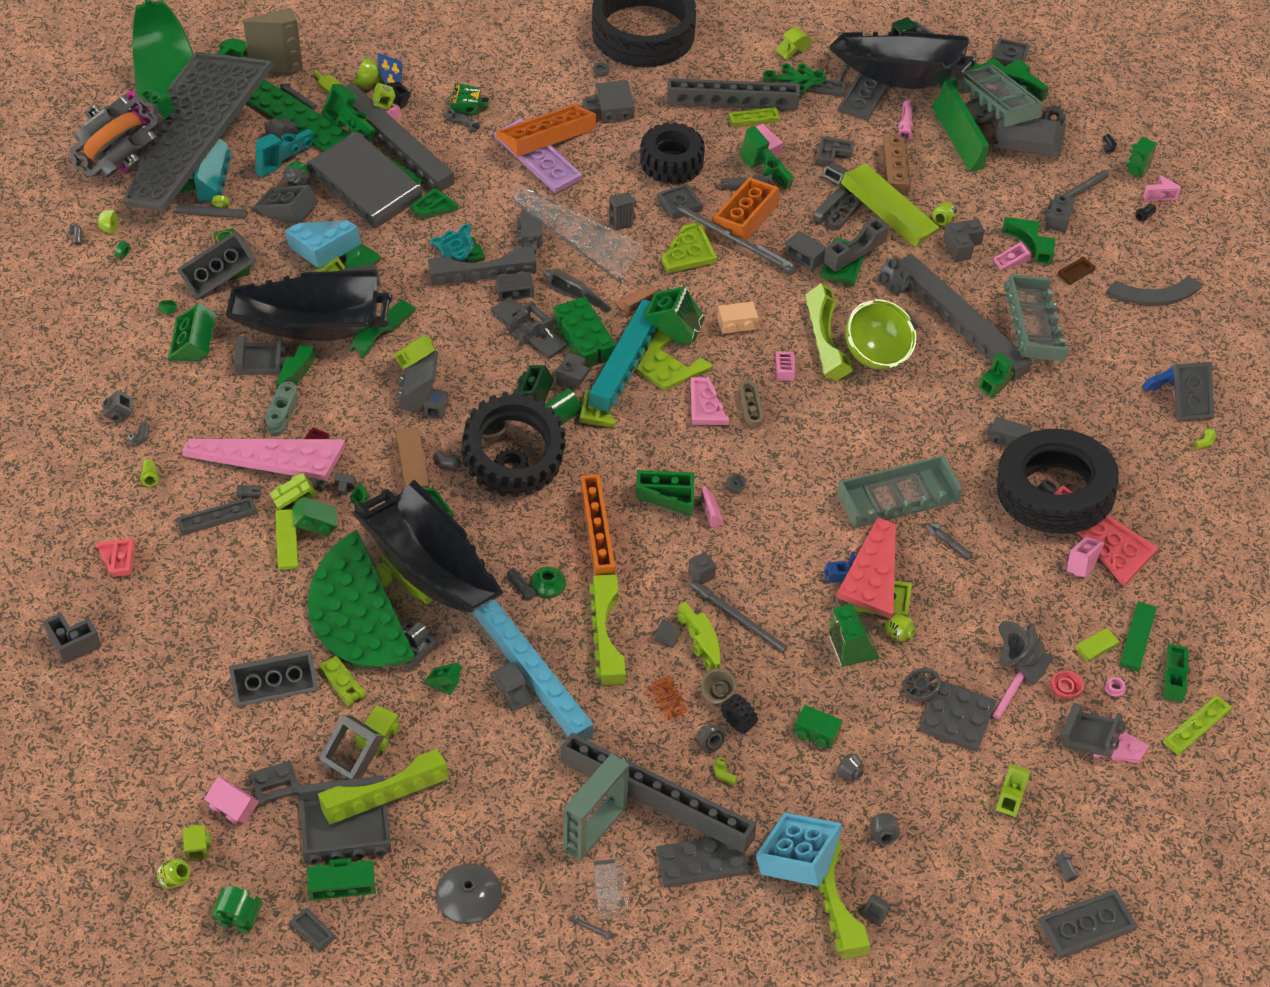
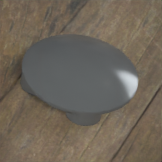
(895, 276)

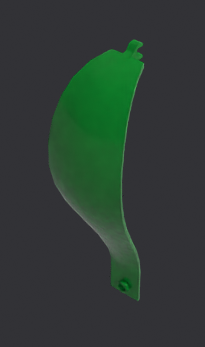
(159, 51)

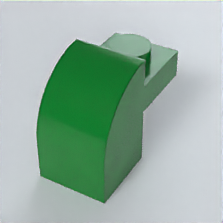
(233, 47)
(997, 377)

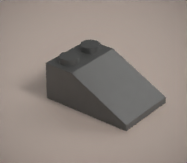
(287, 203)
(417, 383)

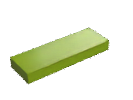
(754, 117)

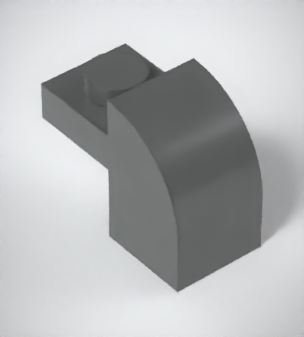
(511, 681)

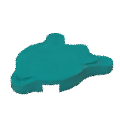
(455, 244)

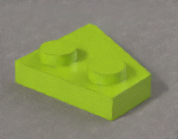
(595, 416)

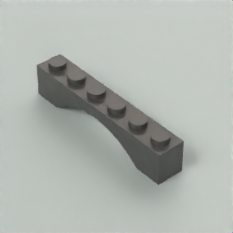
(445, 270)

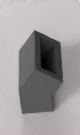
(834, 172)

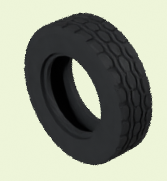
(1053, 511)

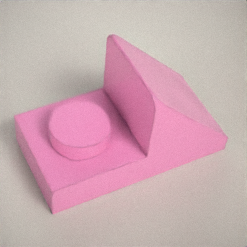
(1162, 190)

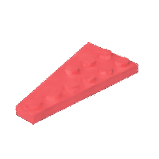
(1123, 549)
(872, 572)

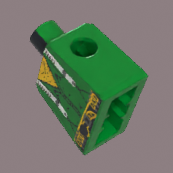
(467, 99)

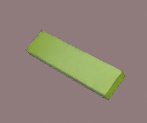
(1197, 725)

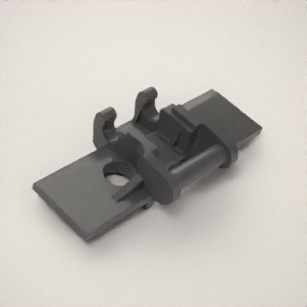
(525, 330)

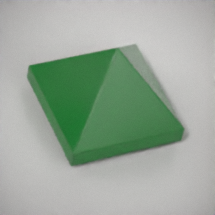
(359, 494)

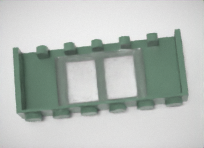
(899, 491)

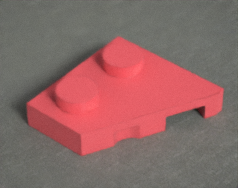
(118, 556)

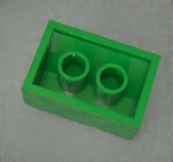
(192, 334)

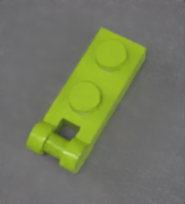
(342, 680)

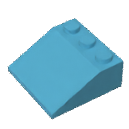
(799, 849)

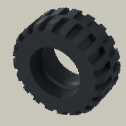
(672, 167)

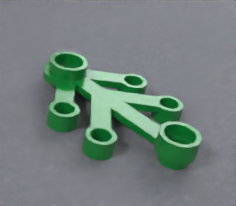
(813, 77)

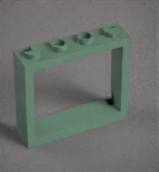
(608, 779)

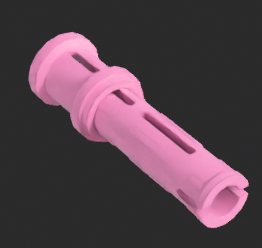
(906, 125)

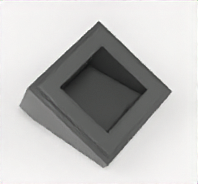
(667, 634)

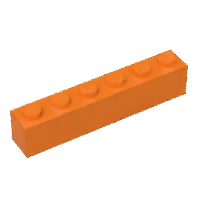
(597, 525)

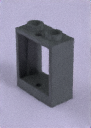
(374, 740)

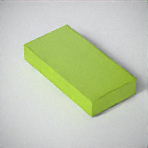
(1097, 645)

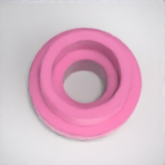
(1115, 682)

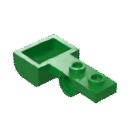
(340, 111)
(756, 152)

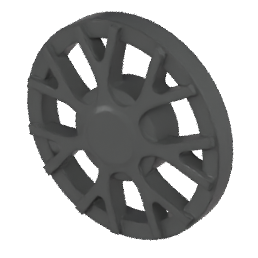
(922, 684)

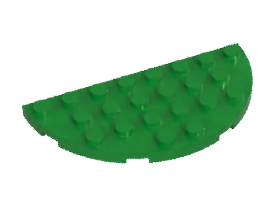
(353, 609)

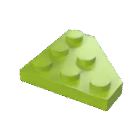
(689, 250)

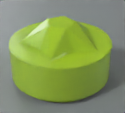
(220, 201)

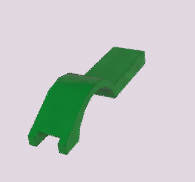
(396, 316)

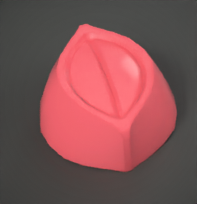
(1067, 684)

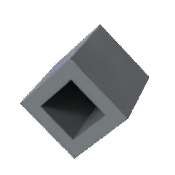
(436, 403)
(702, 568)

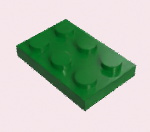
(846, 275)

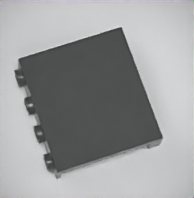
(352, 837)

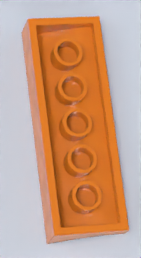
(547, 129)

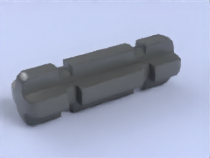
(521, 584)

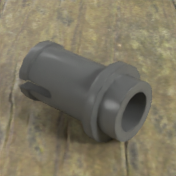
(246, 490)
(1066, 867)

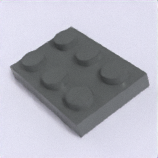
(1193, 390)

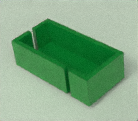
(583, 331)

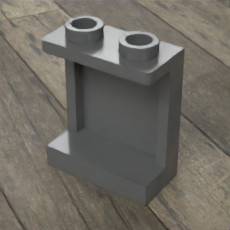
(615, 100)
(259, 357)
(1092, 732)

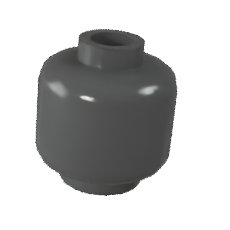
(884, 828)

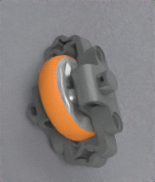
(114, 135)

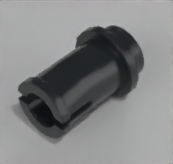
(1143, 213)

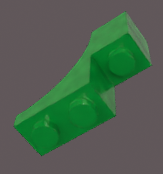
(1027, 231)

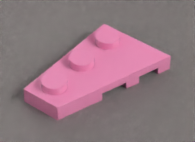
(705, 404)

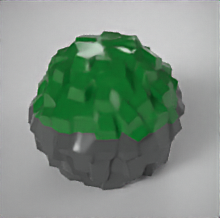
(296, 173)

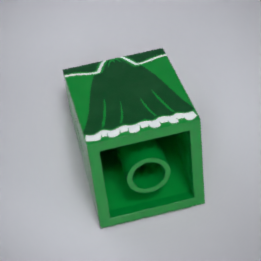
(675, 315)
(851, 636)

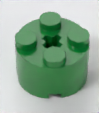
(236, 908)

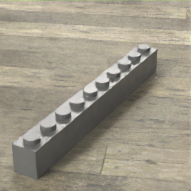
(403, 144)
(963, 317)
(665, 796)

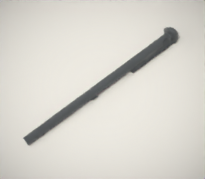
(760, 250)

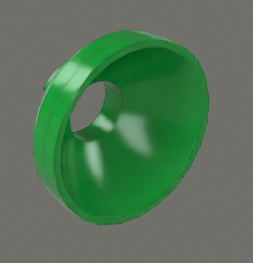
(548, 588)

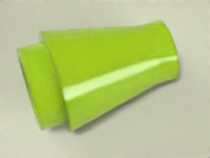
(149, 473)

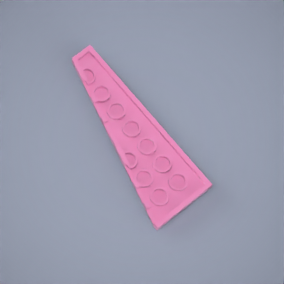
(285, 456)

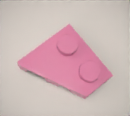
(1129, 749)

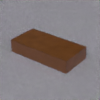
(1076, 270)

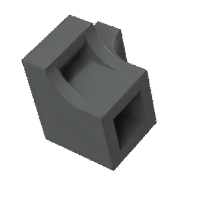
(280, 127)
(571, 371)

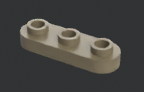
(751, 398)

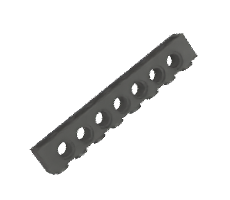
(733, 93)

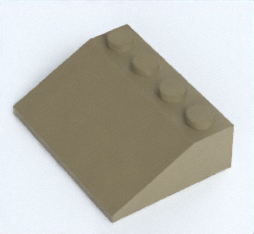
(275, 39)

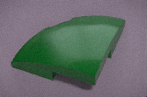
(361, 256)

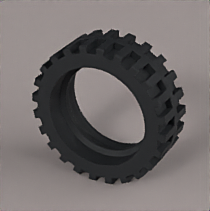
(513, 409)

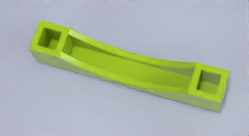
(821, 307)
(611, 663)
(345, 802)
(850, 933)

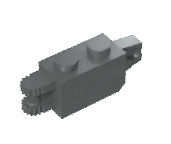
(531, 231)

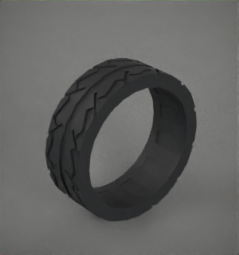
(644, 50)

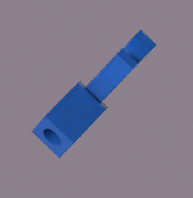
(1158, 380)
(833, 569)

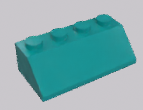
(211, 172)

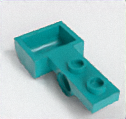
(272, 150)

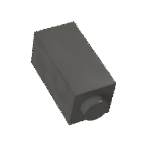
(1006, 431)

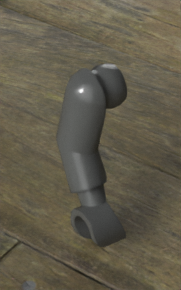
(461, 118)

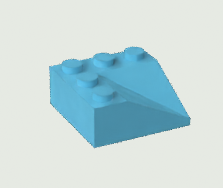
(323, 240)

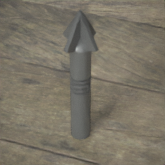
(287, 88)
(935, 530)

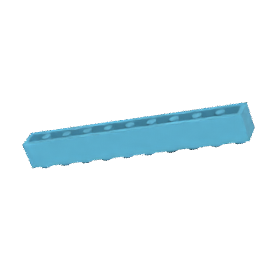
(534, 670)

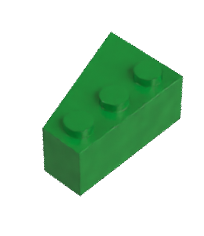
(667, 489)

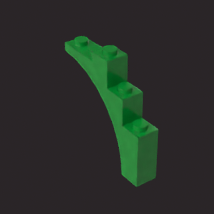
(1019, 73)

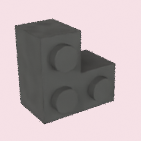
(962, 238)
(73, 640)

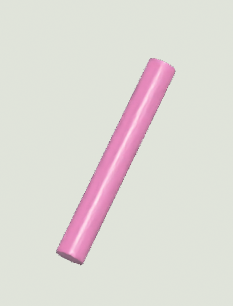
(1008, 695)

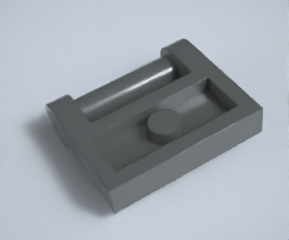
(274, 777)

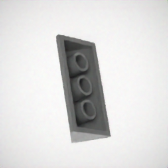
(217, 264)
(273, 678)

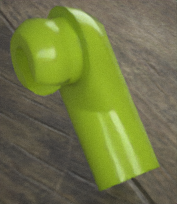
(1207, 441)
(721, 772)

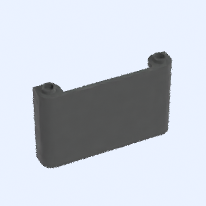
(365, 179)

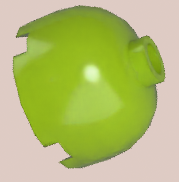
(367, 74)

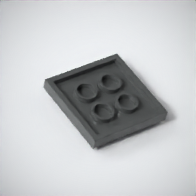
(958, 716)

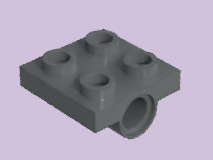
(420, 641)

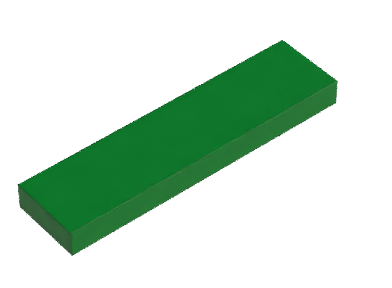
(1138, 636)

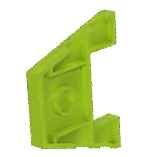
(665, 370)

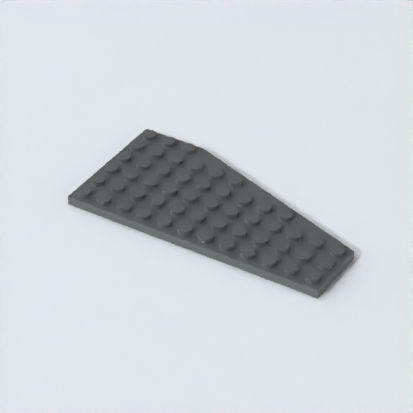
(205, 102)

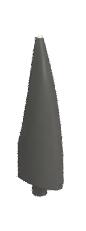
(572, 287)

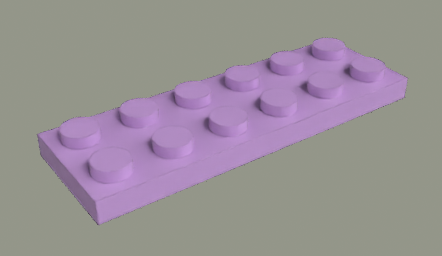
(548, 166)

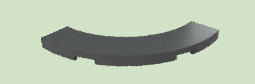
(1155, 297)

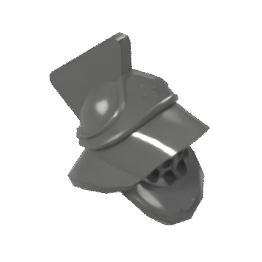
(1024, 650)

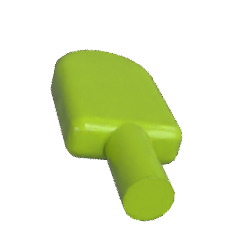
(325, 82)

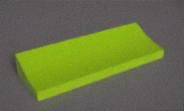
(889, 204)

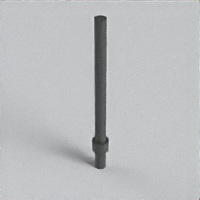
(708, 594)

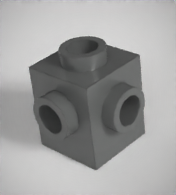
(1054, 110)
(117, 406)

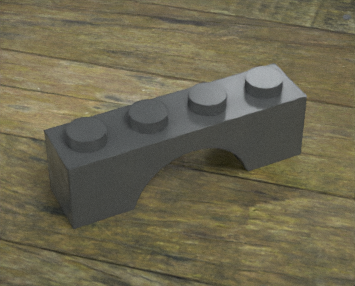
(871, 236)

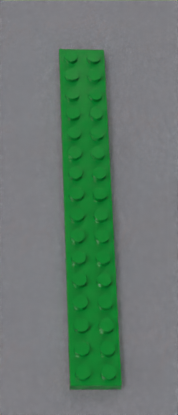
(278, 104)

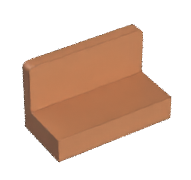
(631, 303)

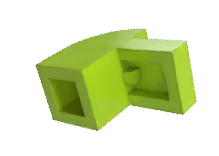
(794, 40)
(1013, 790)

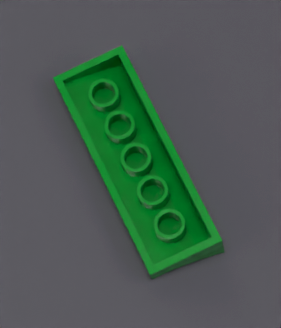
(961, 127)

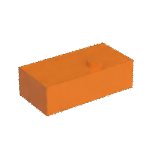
(747, 208)

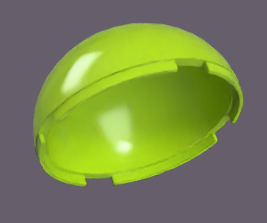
(880, 334)

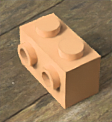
(737, 317)

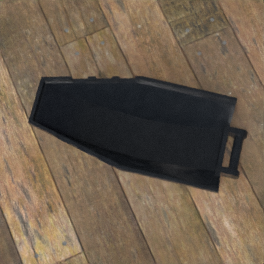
(907, 59)
(312, 306)
(428, 548)

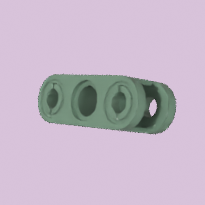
(281, 408)

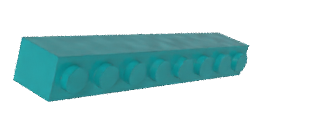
(622, 360)

